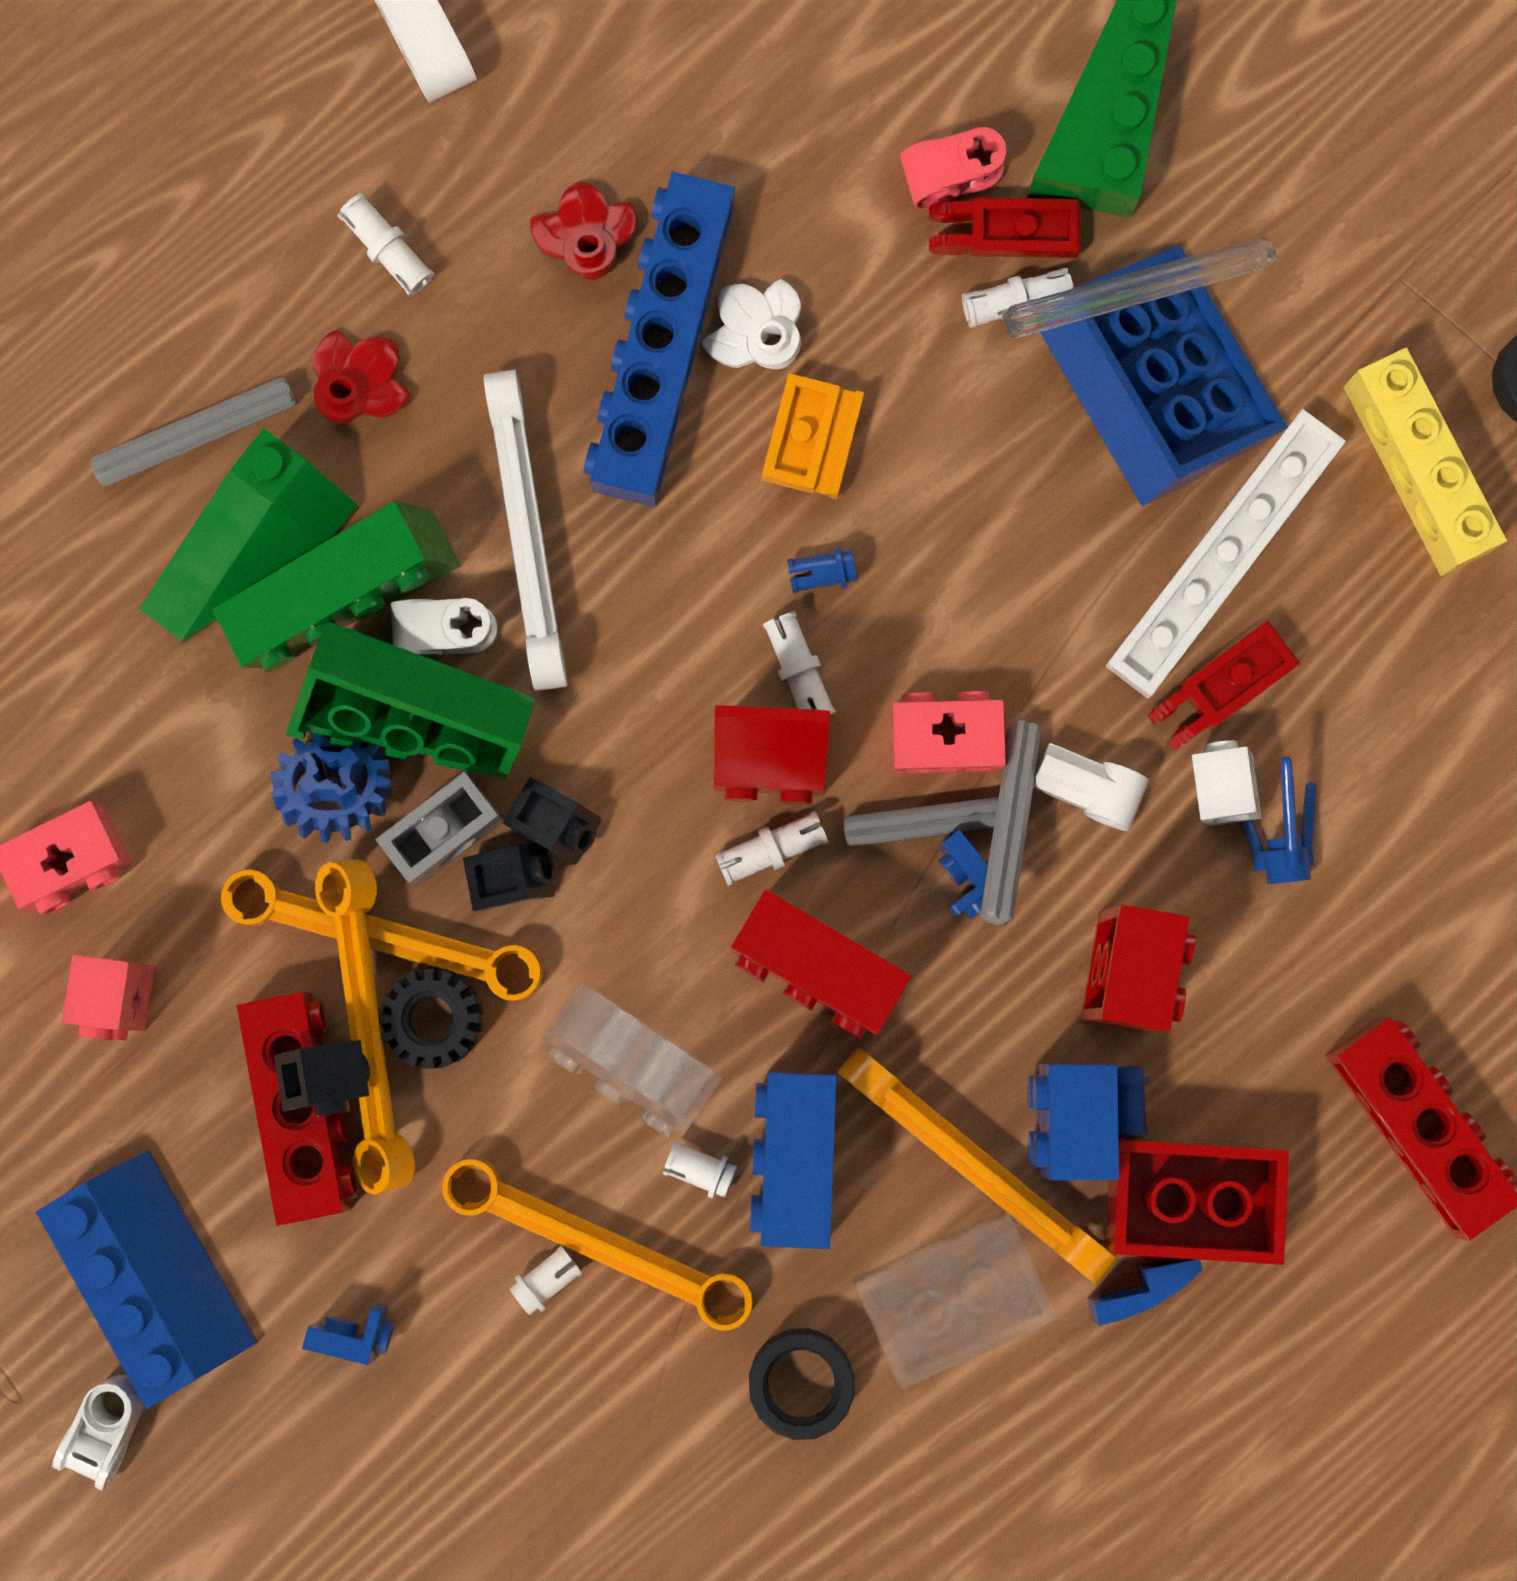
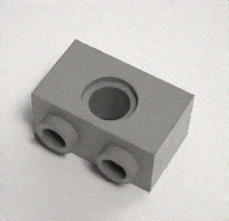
(439, 830)

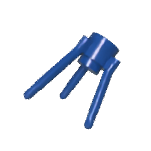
(1289, 856)

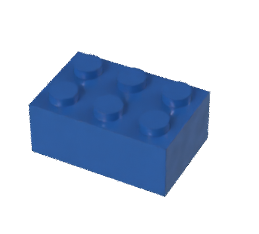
(795, 1160)

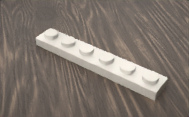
(1225, 554)

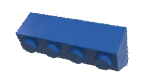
(146, 1278)

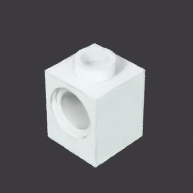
(1226, 784)

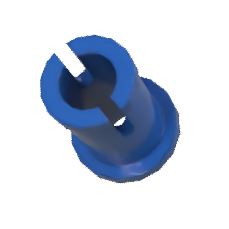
(826, 570)
(1131, 1100)

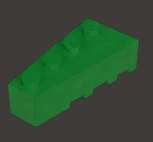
(1110, 118)
(336, 583)
(408, 705)

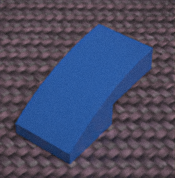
(1158, 1282)

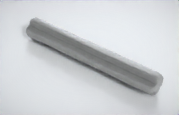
(192, 431)
(1011, 823)

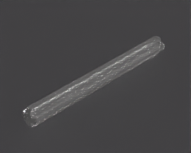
(1138, 287)

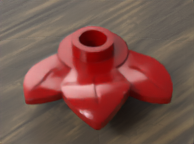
(583, 224)
(361, 370)

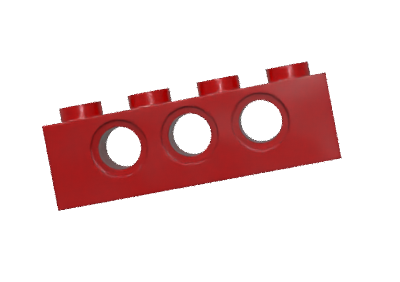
(1491, 1185)
(292, 1193)

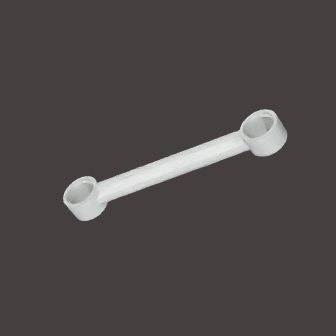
(525, 530)

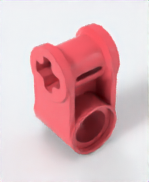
(946, 166)

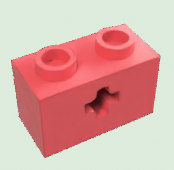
(974, 750)
(31, 858)
(107, 997)

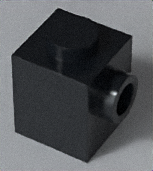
(323, 1077)

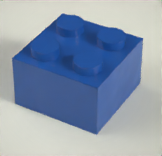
(1074, 1121)

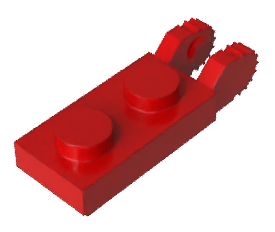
(1009, 227)
(1229, 682)

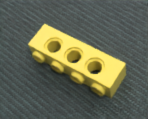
(1424, 462)

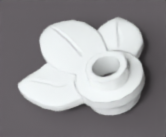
(751, 321)

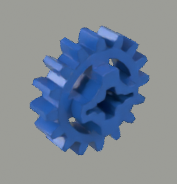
(330, 787)

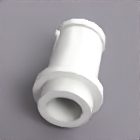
(700, 1169)
(545, 1281)

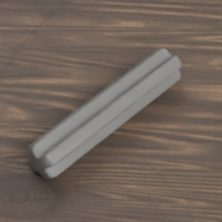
(920, 821)

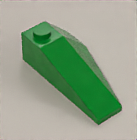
(255, 523)

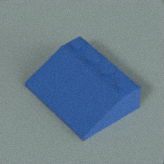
(1165, 386)

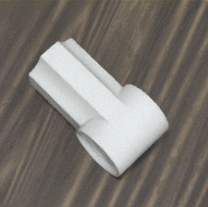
(1104, 791)

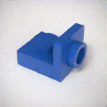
(964, 865)
(341, 1340)

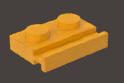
(812, 436)

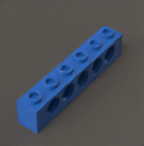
(708, 211)

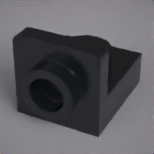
(553, 821)
(509, 876)

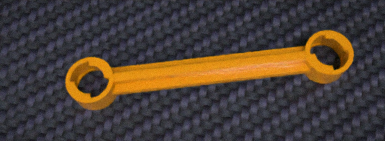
(349, 910)
(385, 936)
(977, 1166)
(597, 1243)

